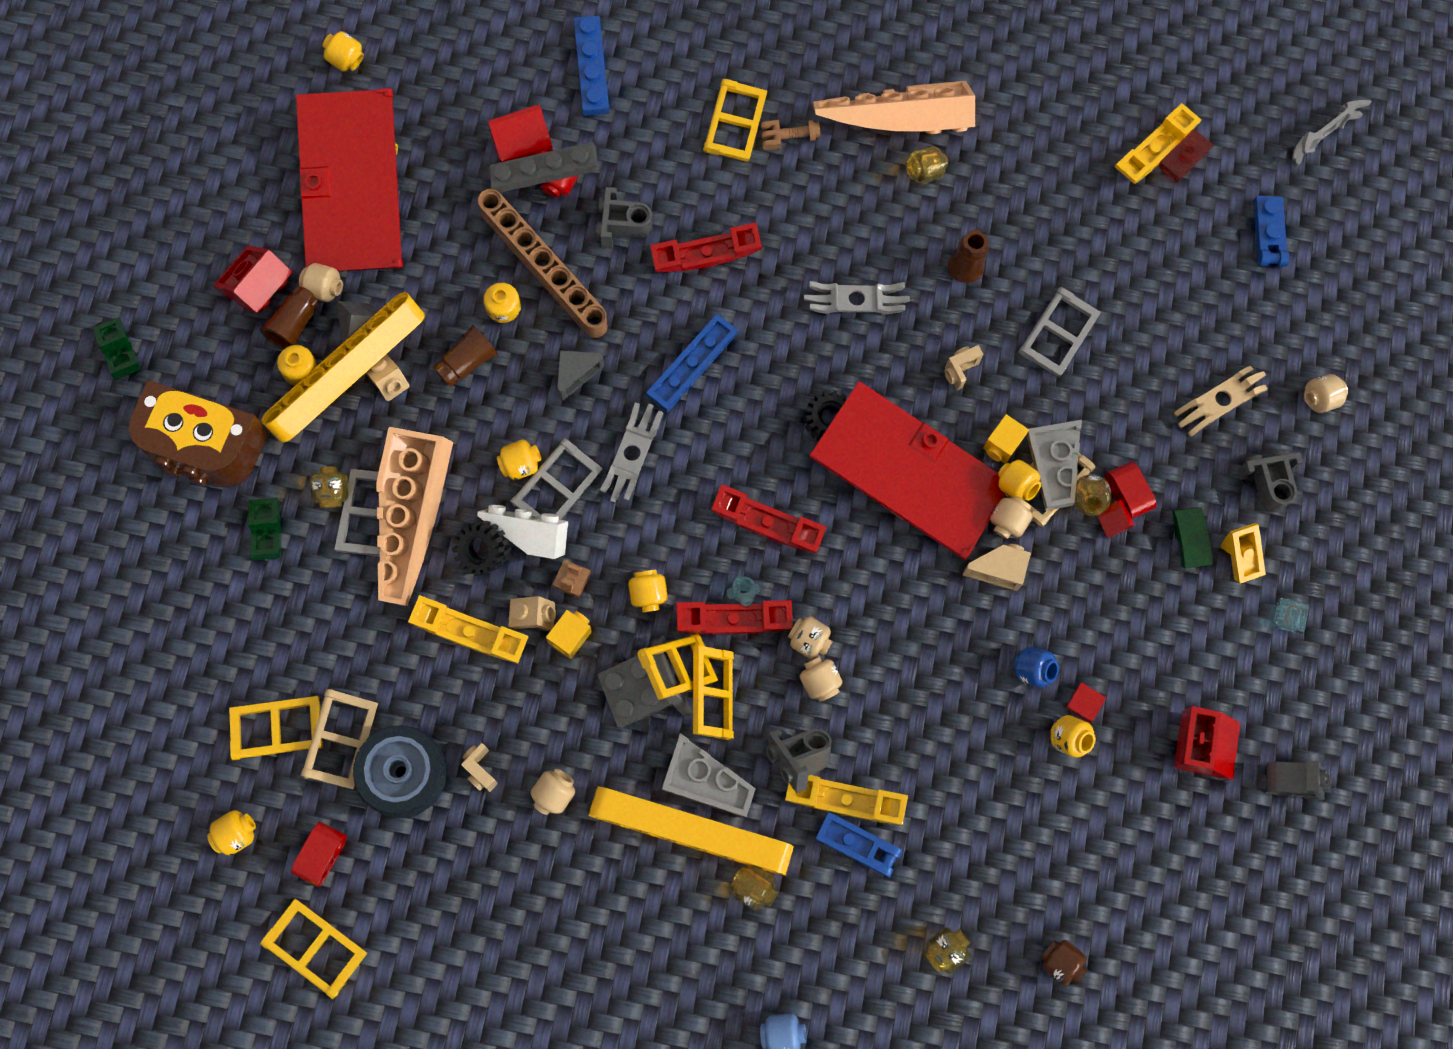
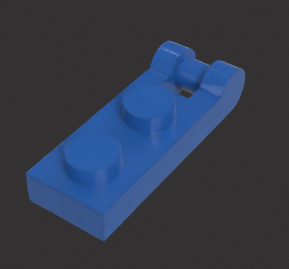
(1270, 231)
(857, 844)

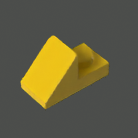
(1245, 552)

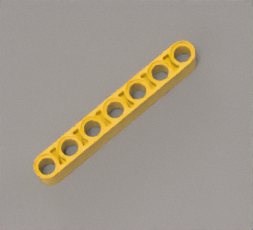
(343, 367)
(691, 830)

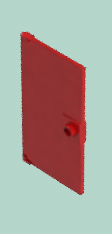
(349, 180)
(910, 470)

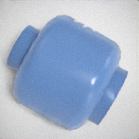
(782, 1032)

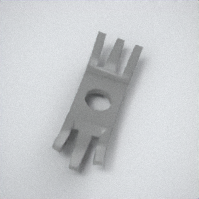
(1310, 140)
(874, 298)
(635, 437)

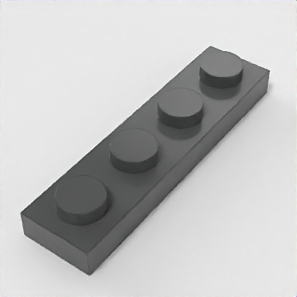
(544, 167)

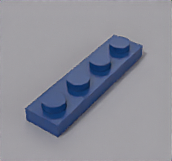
(591, 65)
(692, 363)

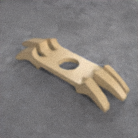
(1211, 409)

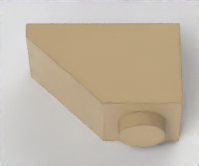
(1002, 567)

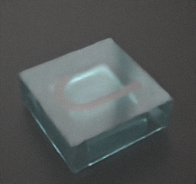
(1291, 615)

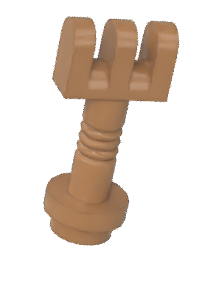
(773, 134)

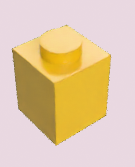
(1005, 439)
(569, 633)

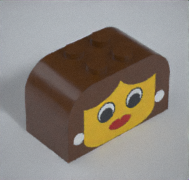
(196, 436)

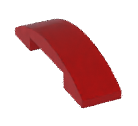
(707, 251)
(767, 521)
(734, 618)

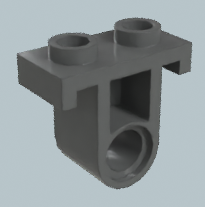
(619, 218)
(1271, 475)
(799, 755)
(1297, 779)

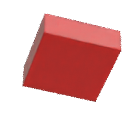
(1116, 519)
(1085, 702)

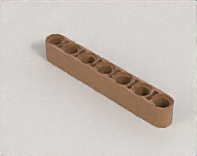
(539, 251)

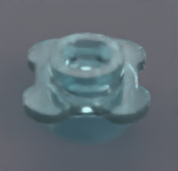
(746, 584)

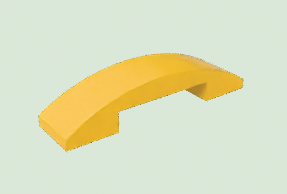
(1161, 142)
(467, 630)
(851, 800)

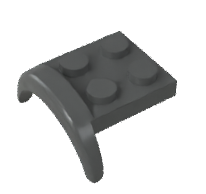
(631, 691)

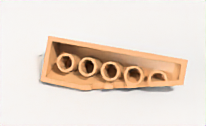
(918, 109)
(409, 499)

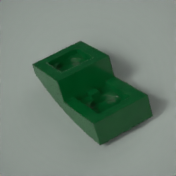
(117, 348)
(265, 529)
(1193, 537)

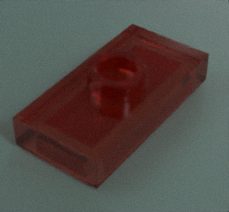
(1185, 155)

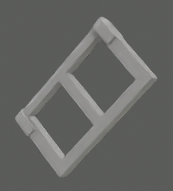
(1069, 298)
(565, 445)
(349, 510)

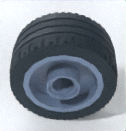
(378, 765)

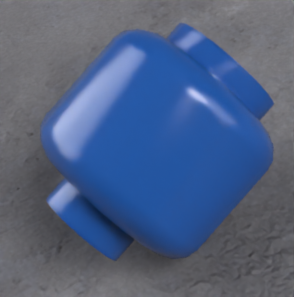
(1036, 667)

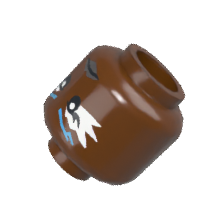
(1064, 962)

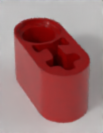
(1130, 485)
(319, 854)

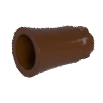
(968, 259)
(290, 319)
(465, 357)

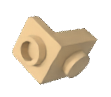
(961, 361)
(387, 378)
(531, 613)
(478, 776)

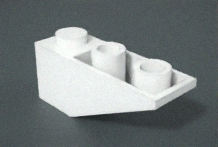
(533, 534)

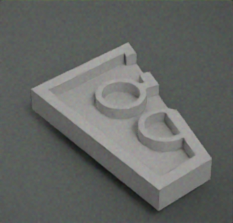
(1055, 458)
(705, 780)

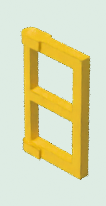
(717, 149)
(648, 663)
(700, 691)
(275, 707)
(300, 966)

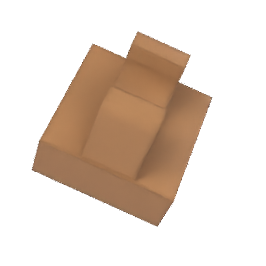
(571, 578)

